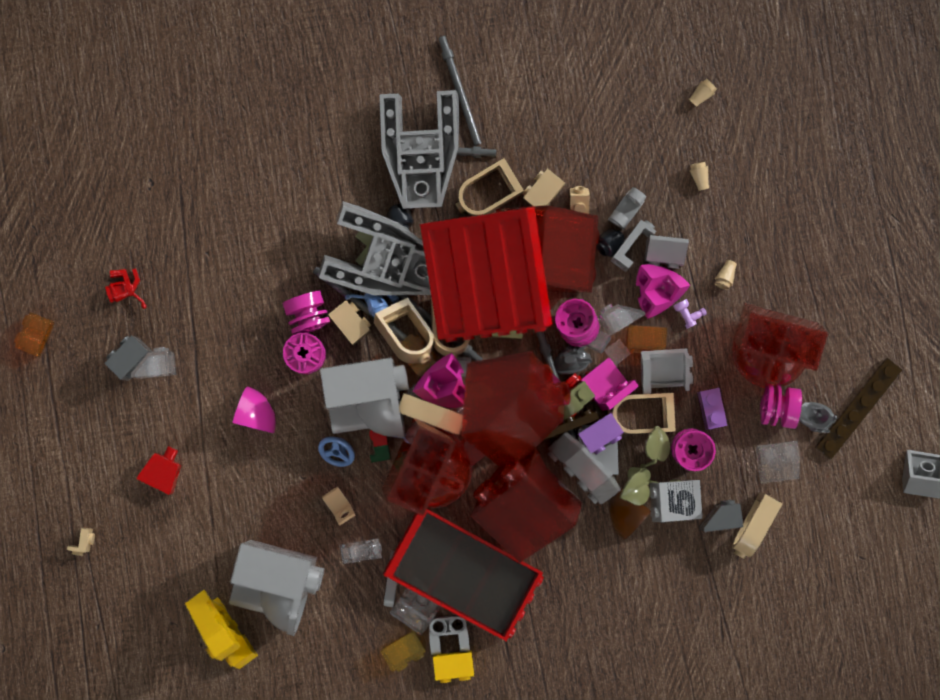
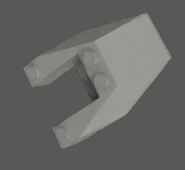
(420, 159)
(392, 264)
(585, 467)

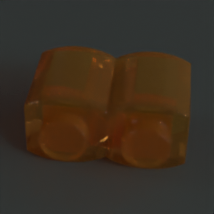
(34, 334)

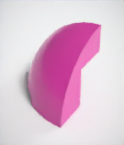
(659, 288)
(442, 383)
(255, 411)

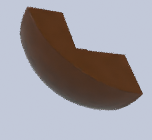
(626, 516)

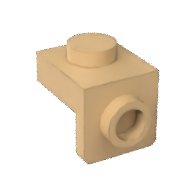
(579, 199)
(86, 540)

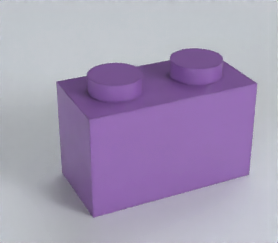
(712, 409)
(601, 433)

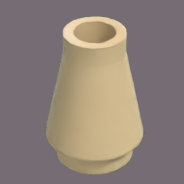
(703, 92)
(700, 175)
(726, 275)

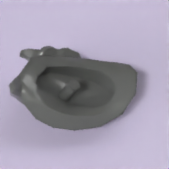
(572, 360)
(817, 417)

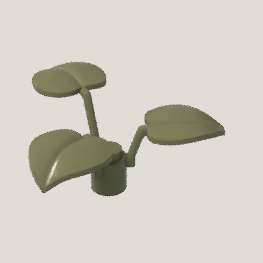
(656, 448)

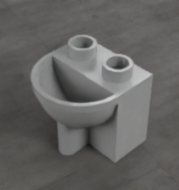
(366, 396)
(275, 582)

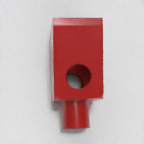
(161, 471)

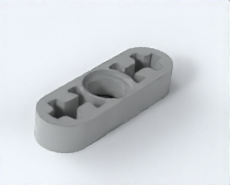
(390, 590)

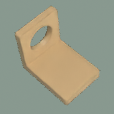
(338, 505)

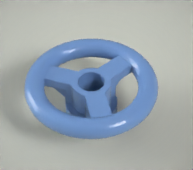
(338, 450)

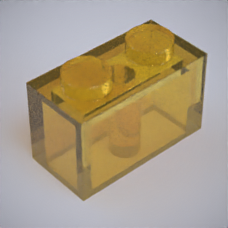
(403, 650)

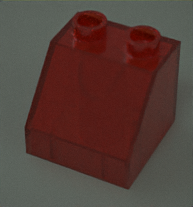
(567, 248)
(511, 405)

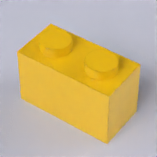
(453, 666)

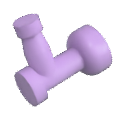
(689, 318)

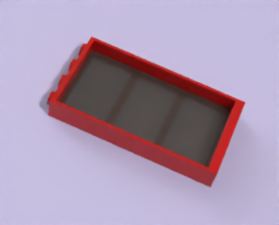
(463, 574)

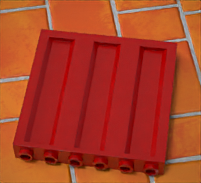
(486, 275)

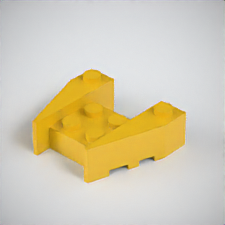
(220, 631)

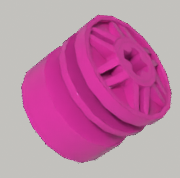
(306, 312)
(572, 314)
(314, 359)
(777, 406)
(704, 449)

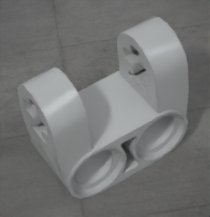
(627, 208)
(448, 630)

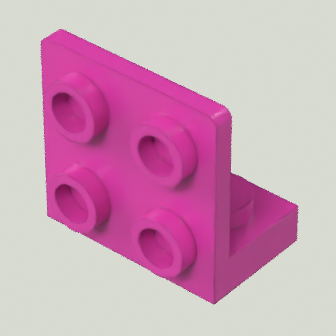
(608, 384)

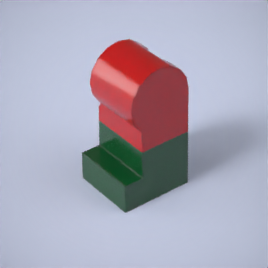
(380, 446)

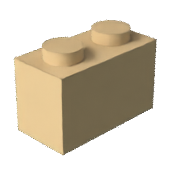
(543, 190)
(349, 322)

